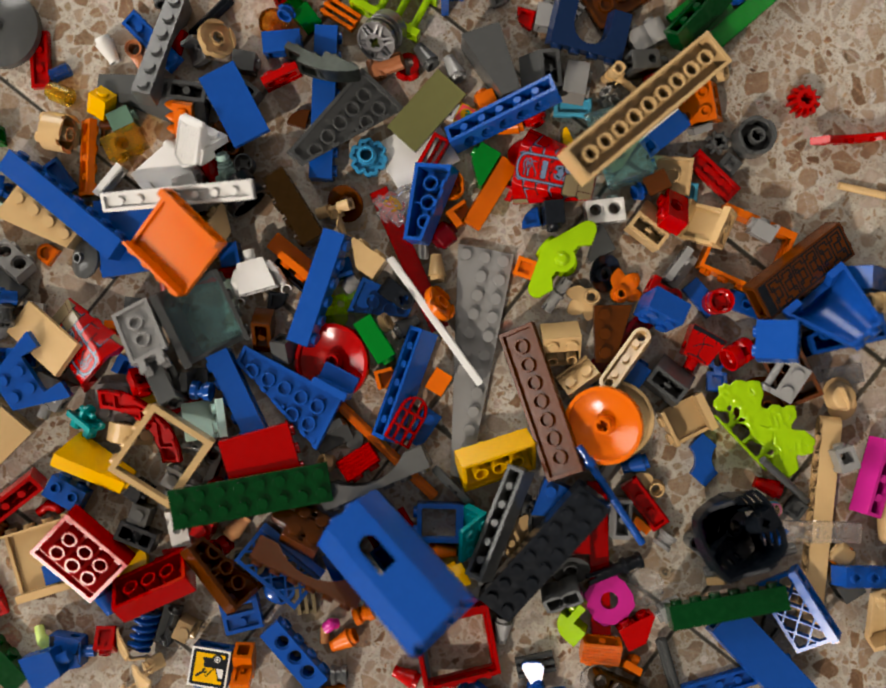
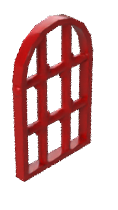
(400, 425)

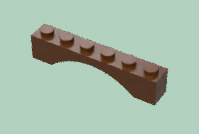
(271, 556)

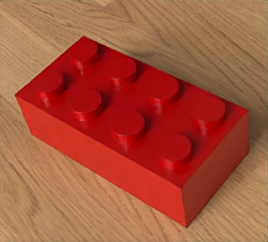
(152, 586)

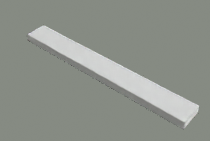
(192, 193)
(435, 321)

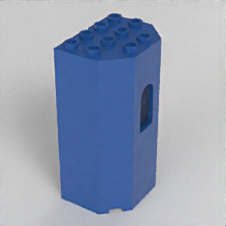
(417, 593)

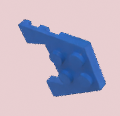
(19, 381)

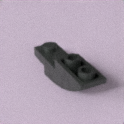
(328, 67)

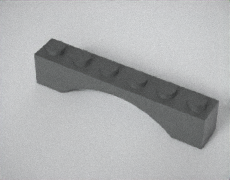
(150, 76)
(411, 462)

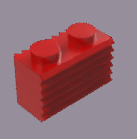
(358, 462)

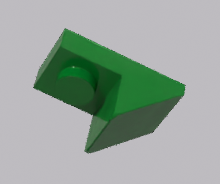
(305, 15)

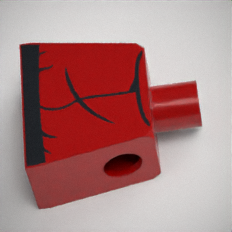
(700, 347)

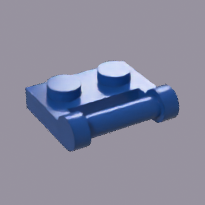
(245, 619)

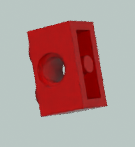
(672, 212)

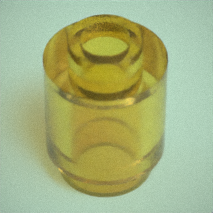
(60, 94)

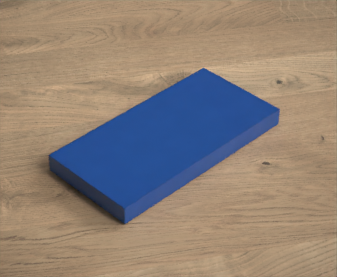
(234, 104)

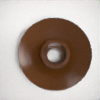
(343, 192)

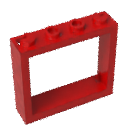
(472, 674)

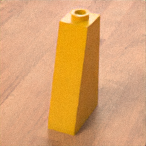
(89, 462)

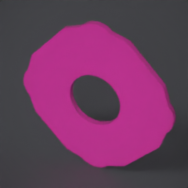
(620, 611)

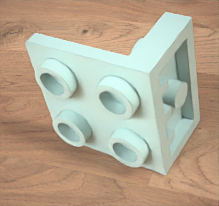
(207, 416)

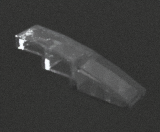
(822, 531)

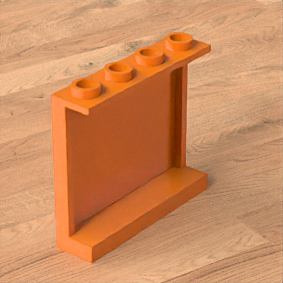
(175, 243)

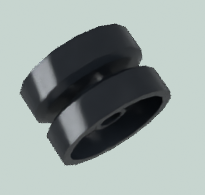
(239, 208)

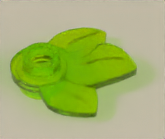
(336, 313)

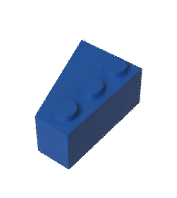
(548, 496)

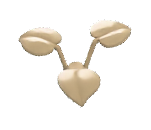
(150, 665)

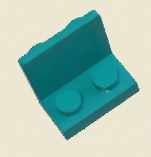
(468, 536)

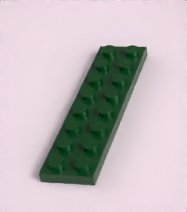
(249, 495)

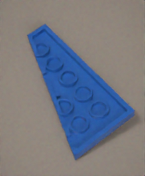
(293, 394)

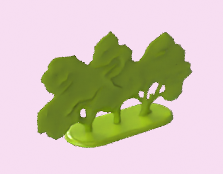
(767, 426)

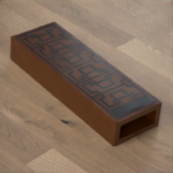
(798, 270)

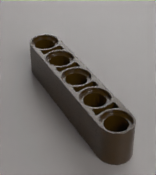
(609, 679)

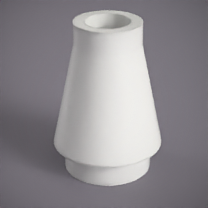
(107, 49)

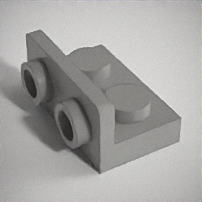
(679, 267)
(173, 474)

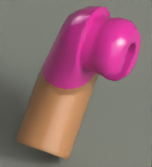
(327, 627)

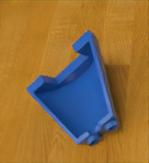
(838, 310)

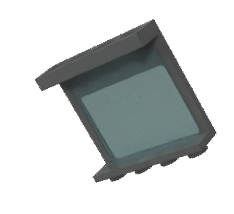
(201, 320)

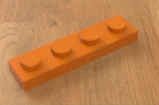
(88, 154)

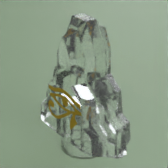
(393, 205)

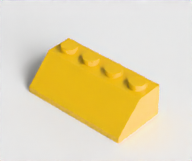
(488, 459)

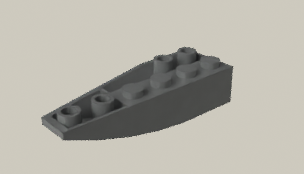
(172, 90)

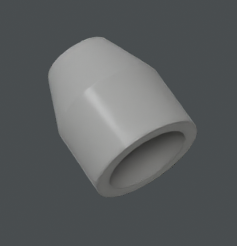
(350, 283)

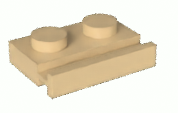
(578, 377)

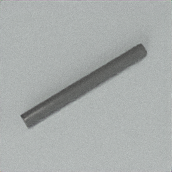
(784, 480)

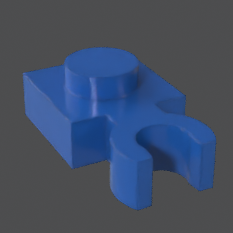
(715, 377)

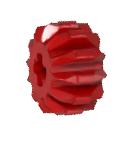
(803, 101)

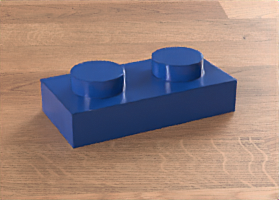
(427, 427)

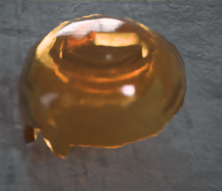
(270, 21)

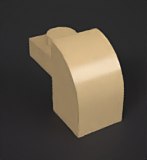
(119, 430)

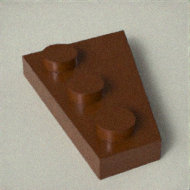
(608, 330)

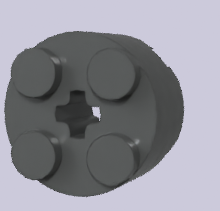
(754, 126)

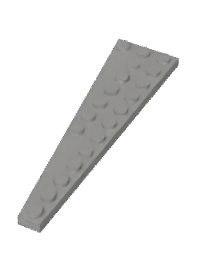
(479, 308)

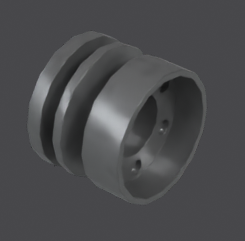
(382, 34)

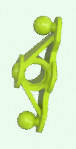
(558, 257)

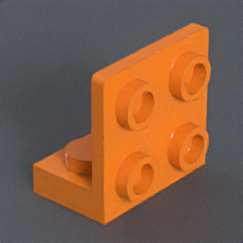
(703, 105)

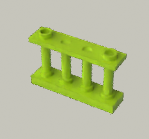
(413, 31)

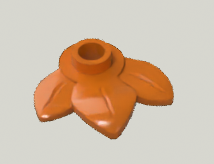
(626, 284)

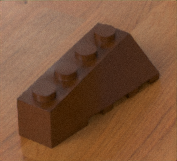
(220, 575)

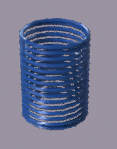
(60, 69)

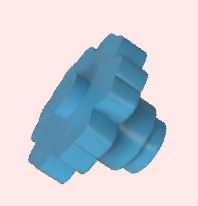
(368, 157)

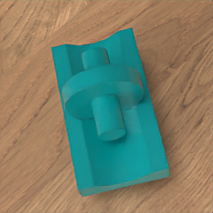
(85, 418)

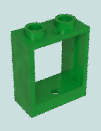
(375, 340)

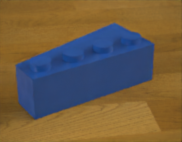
(427, 200)

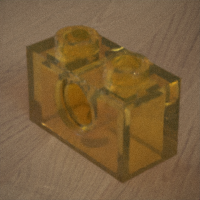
(114, 143)

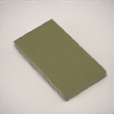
(426, 111)

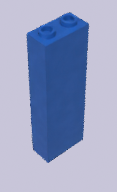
(758, 654)

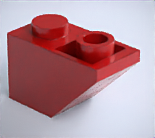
(636, 629)

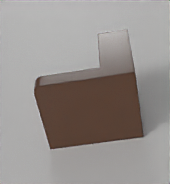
(657, 182)

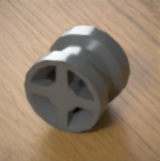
(339, 674)

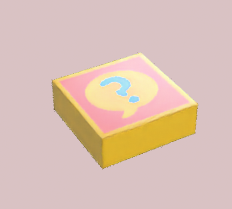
(463, 111)

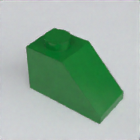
(483, 162)

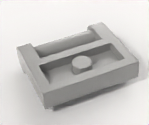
(789, 384)

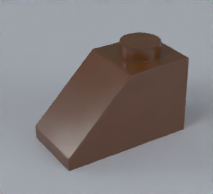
(262, 328)

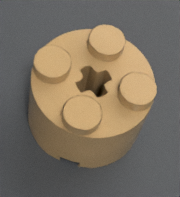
(58, 132)

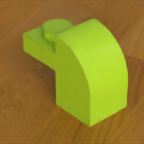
(570, 624)

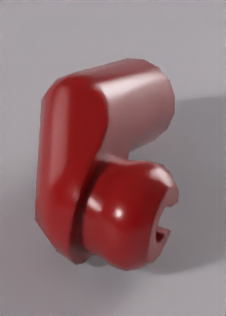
(47, 506)

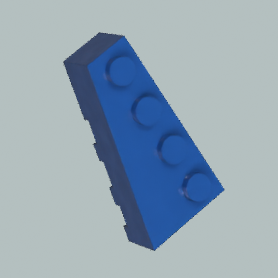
(818, 344)

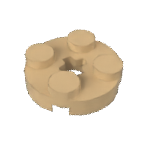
(209, 45)

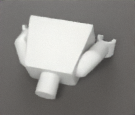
(256, 276)

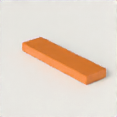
(489, 194)

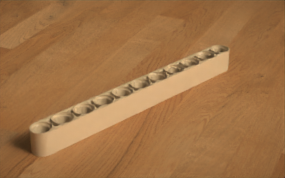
(821, 504)

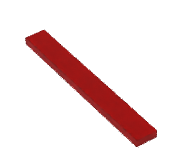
(407, 256)
(599, 559)

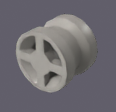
(664, 540)

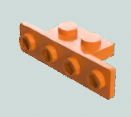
(290, 256)

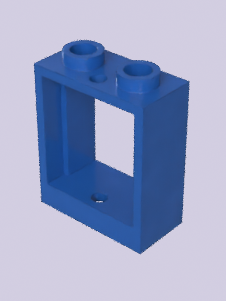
(459, 521)

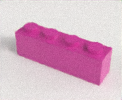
(870, 487)

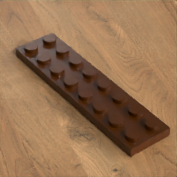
(541, 402)

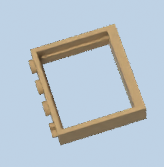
(137, 429)

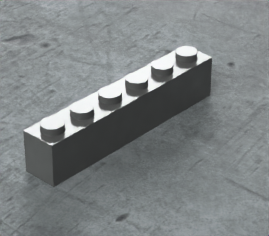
(499, 523)

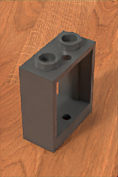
(166, 386)

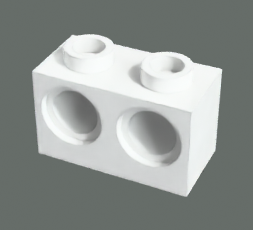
(605, 215)

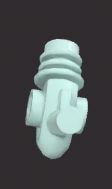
(225, 166)

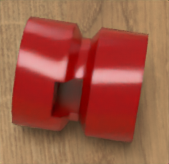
(718, 301)
(736, 354)

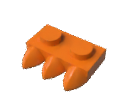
(178, 108)

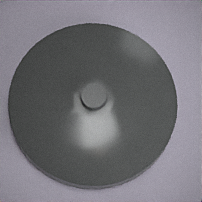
(18, 32)

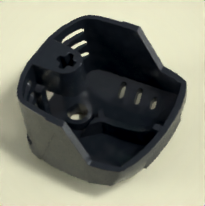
(719, 542)

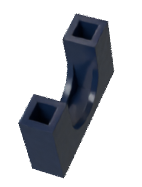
(562, 33)

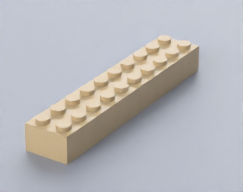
(644, 108)

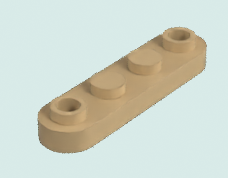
(626, 358)

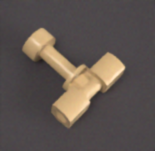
(616, 74)
(336, 212)

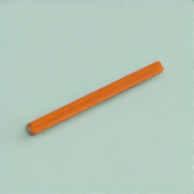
(394, 457)

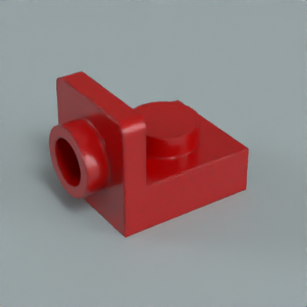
(105, 640)

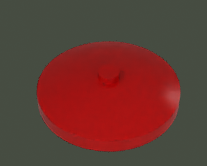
(340, 347)

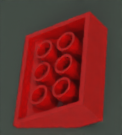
(83, 553)

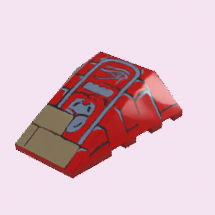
(542, 175)
(96, 341)

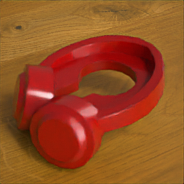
(414, 71)

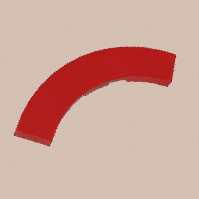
(847, 139)
(158, 426)

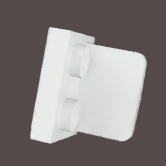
(196, 142)

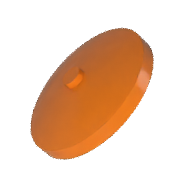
(606, 423)

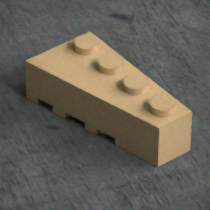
(32, 216)

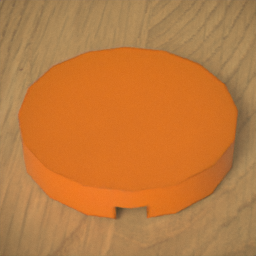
(439, 303)

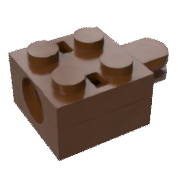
(301, 528)

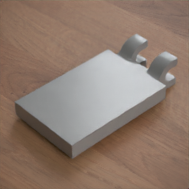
(142, 336)

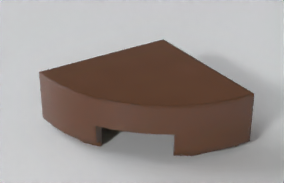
(299, 119)

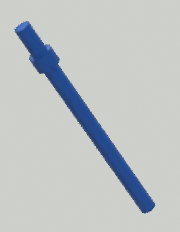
(590, 464)

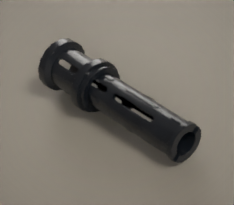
(623, 566)

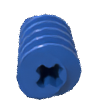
(144, 631)

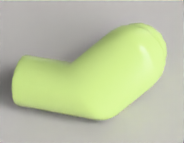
(41, 637)

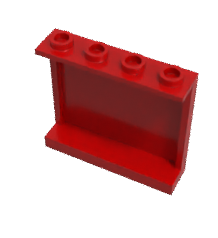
(260, 451)

